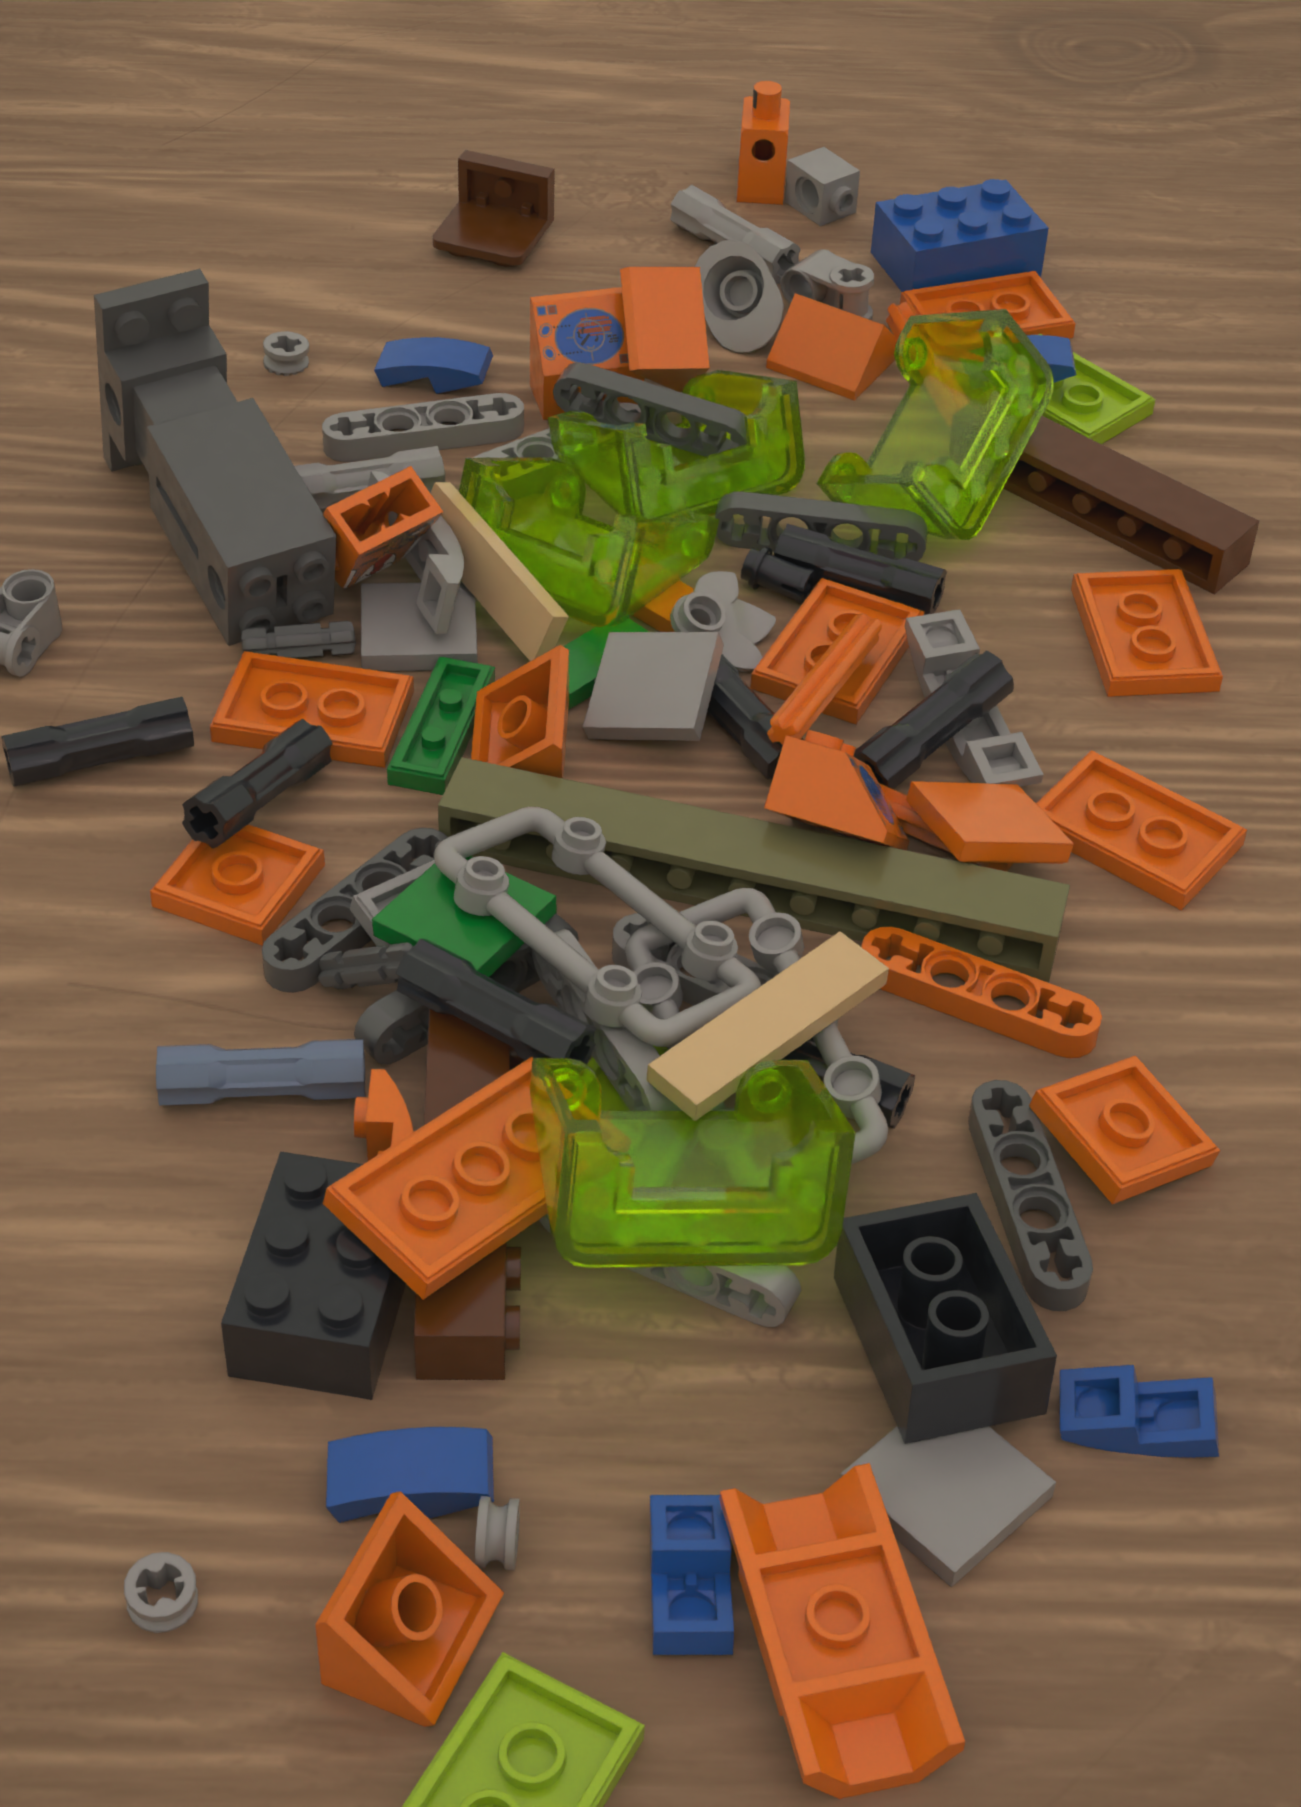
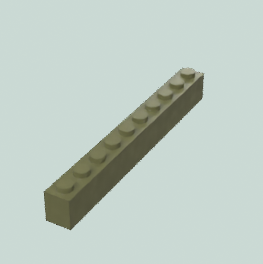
(811, 875)

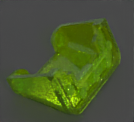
(958, 427)
(661, 480)
(585, 565)
(689, 1192)

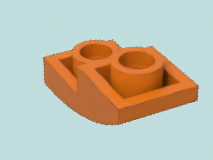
(381, 1115)

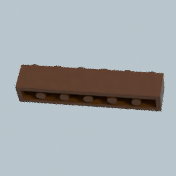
(1133, 506)
(466, 1322)

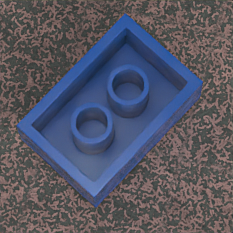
(957, 235)

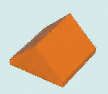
(665, 324)
(831, 348)
(525, 716)
(404, 1616)

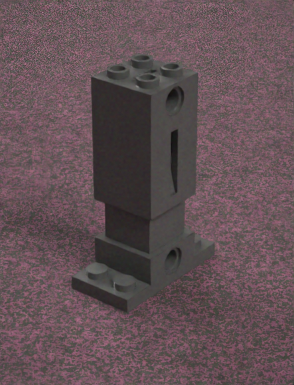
(212, 462)

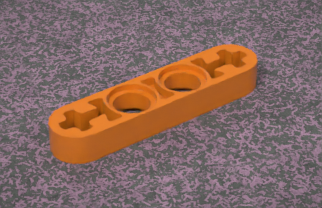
(983, 983)

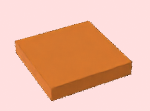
(989, 822)
(241, 884)
(1124, 1129)

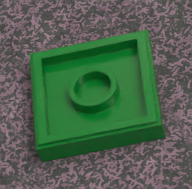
(429, 912)

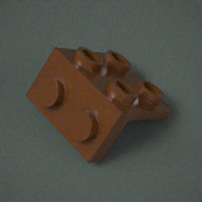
(499, 209)

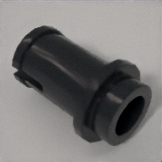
(777, 574)

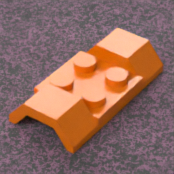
(843, 1637)

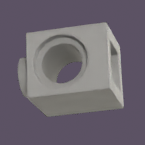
(822, 186)

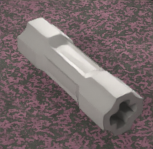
(711, 221)
(336, 482)

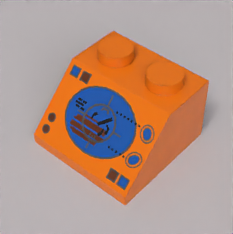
(571, 330)
(831, 789)

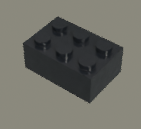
(309, 1293)
(943, 1318)

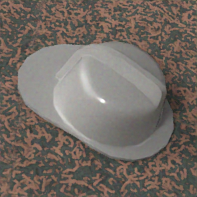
(739, 296)

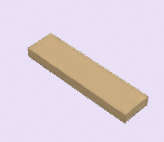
(500, 579)
(766, 1024)

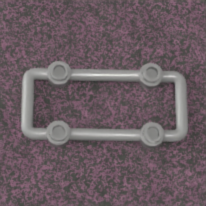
(775, 946)
(613, 990)

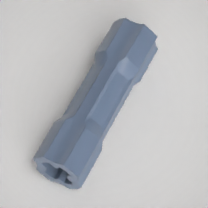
(212, 1073)

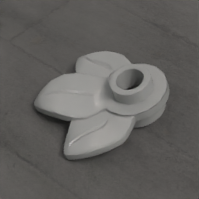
(719, 610)

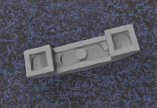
(438, 564)
(985, 745)

